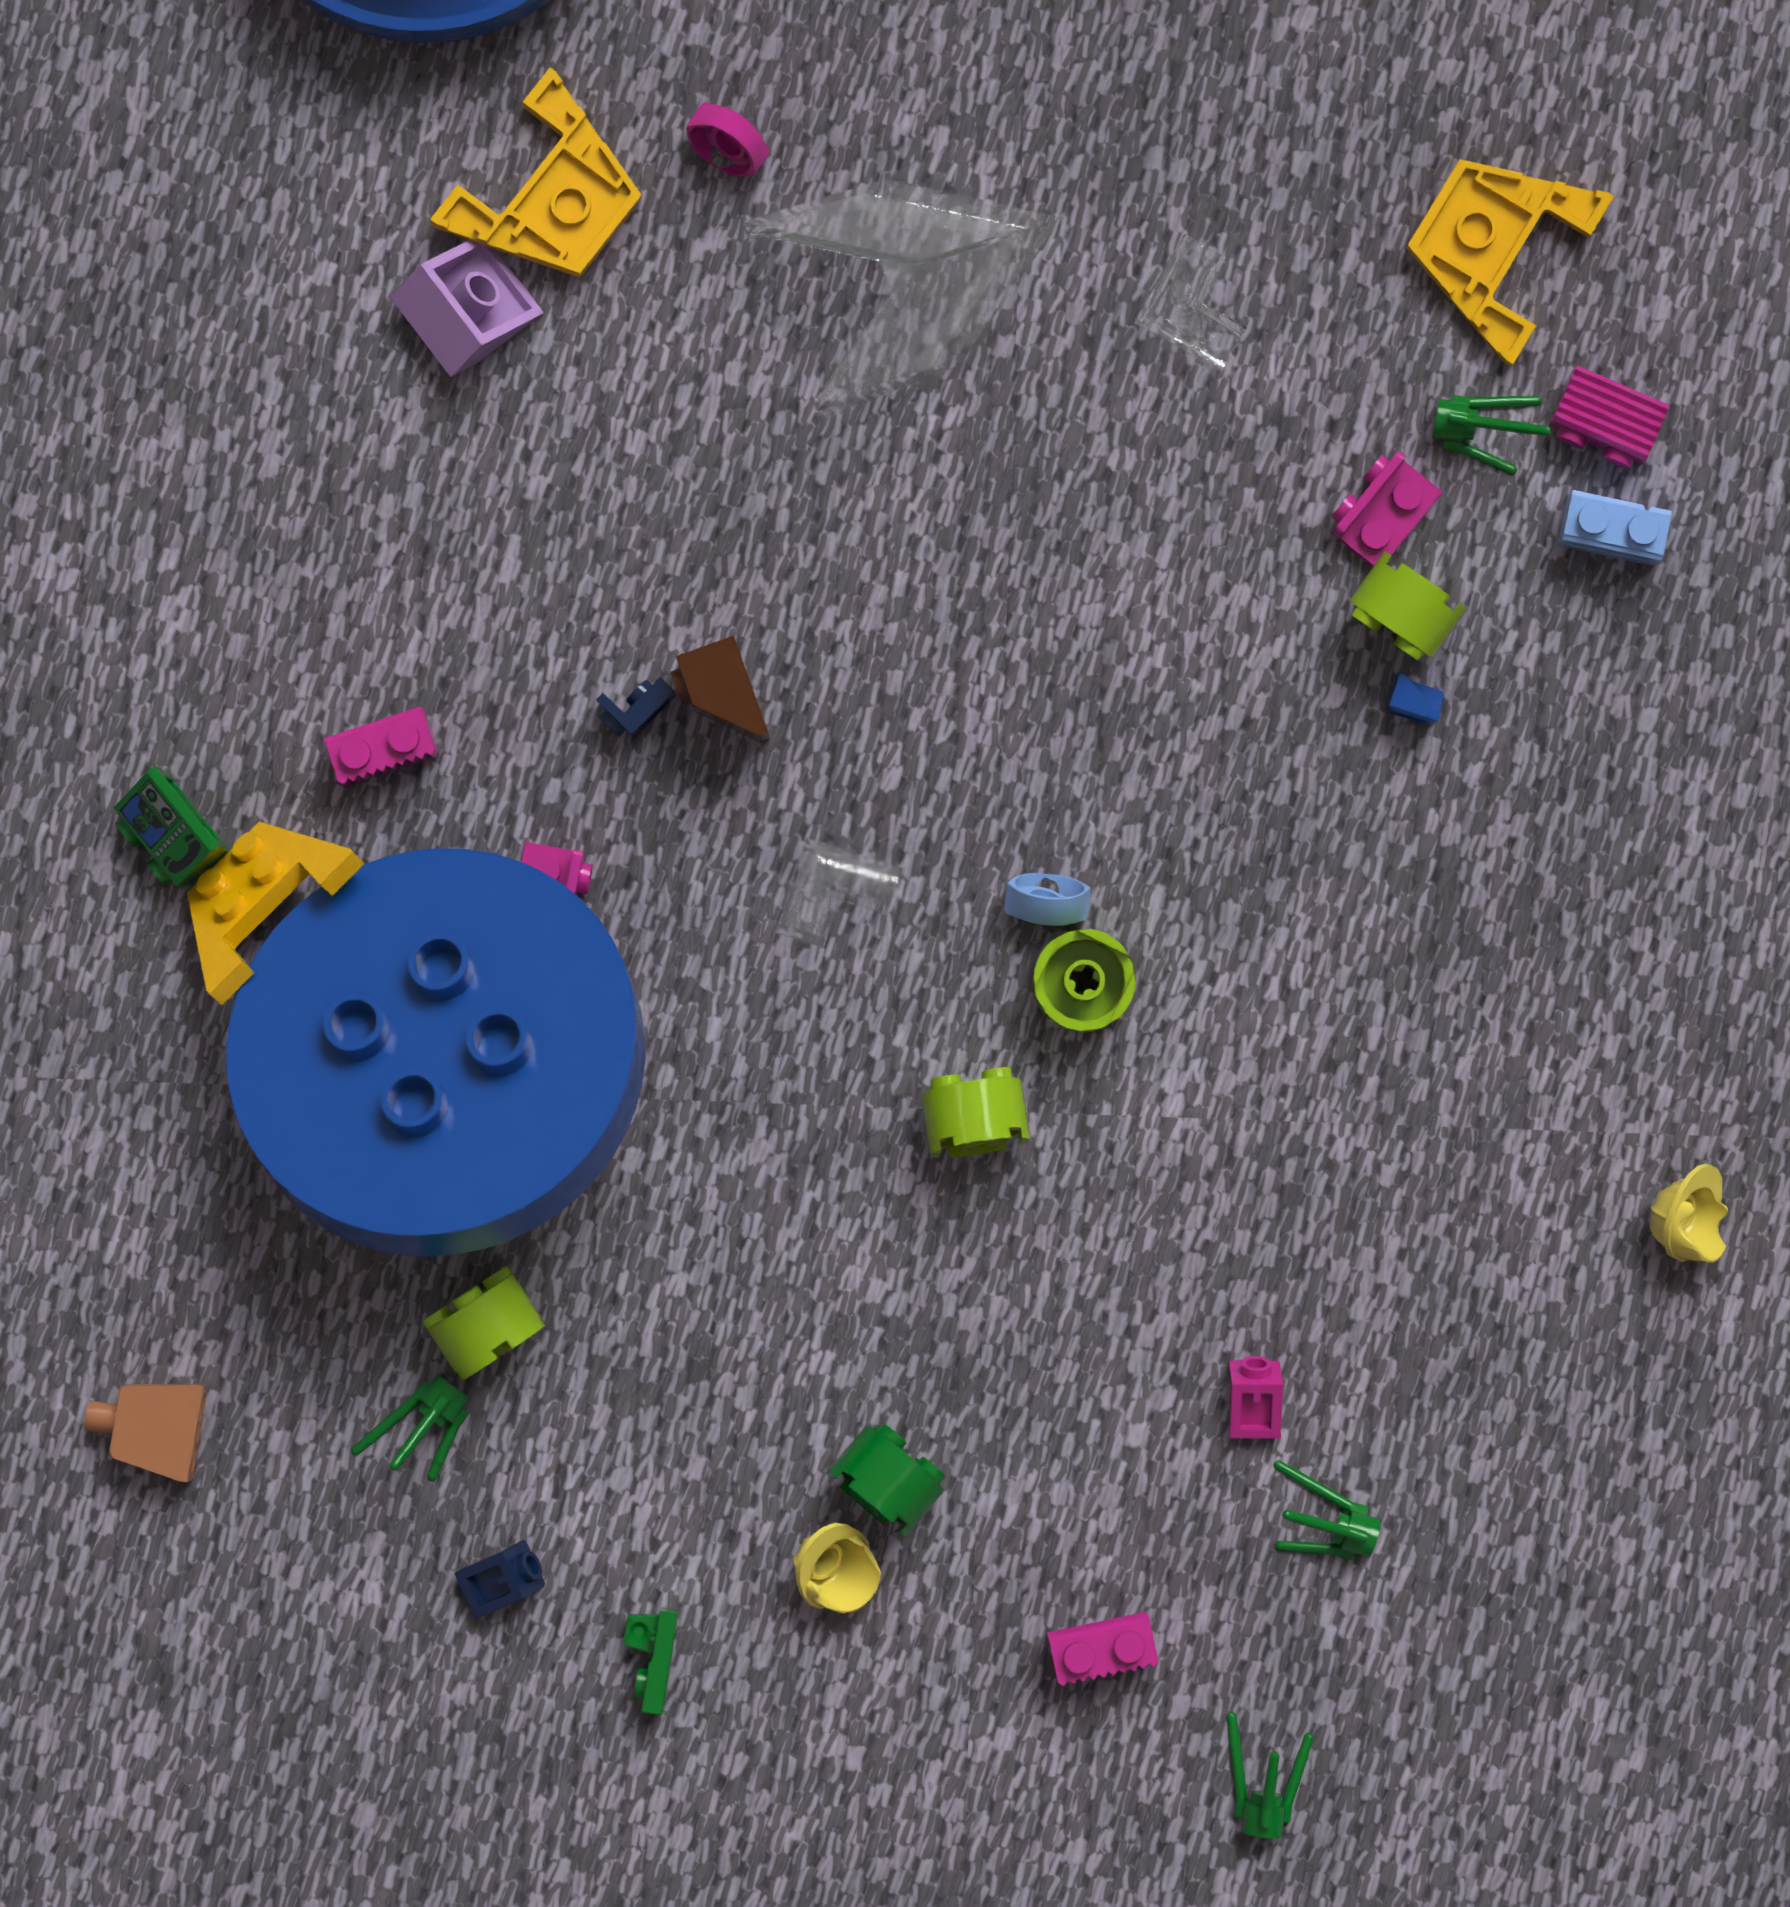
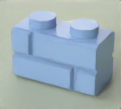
(1614, 528)

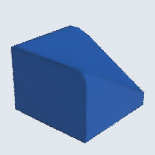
(1414, 701)

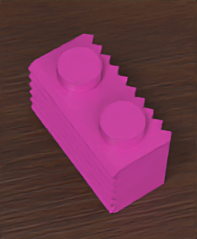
(1607, 417)
(381, 746)
(1102, 1648)

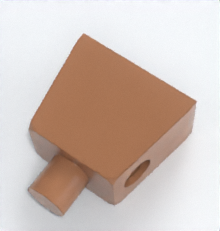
(153, 1426)

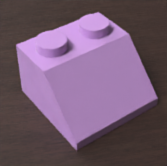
(465, 304)

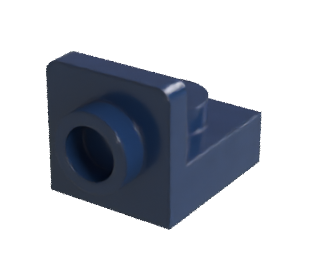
(646, 704)
(500, 1579)

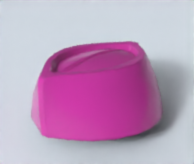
(730, 135)

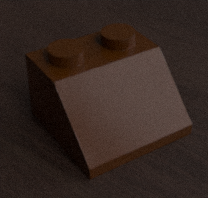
(720, 688)

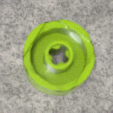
(1406, 606)
(1111, 971)
(975, 1114)
(484, 1323)

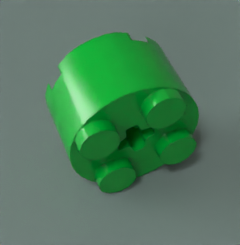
(887, 1478)

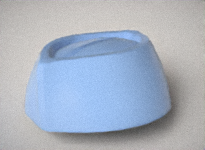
(1045, 905)

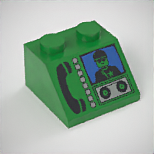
(169, 828)

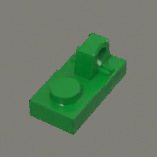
(656, 1636)

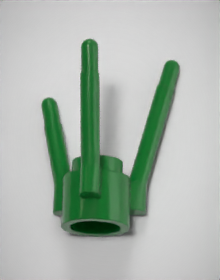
(1458, 421)
(440, 1404)
(1352, 1531)
(1264, 1811)

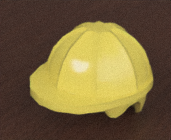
(1689, 1215)
(836, 1569)

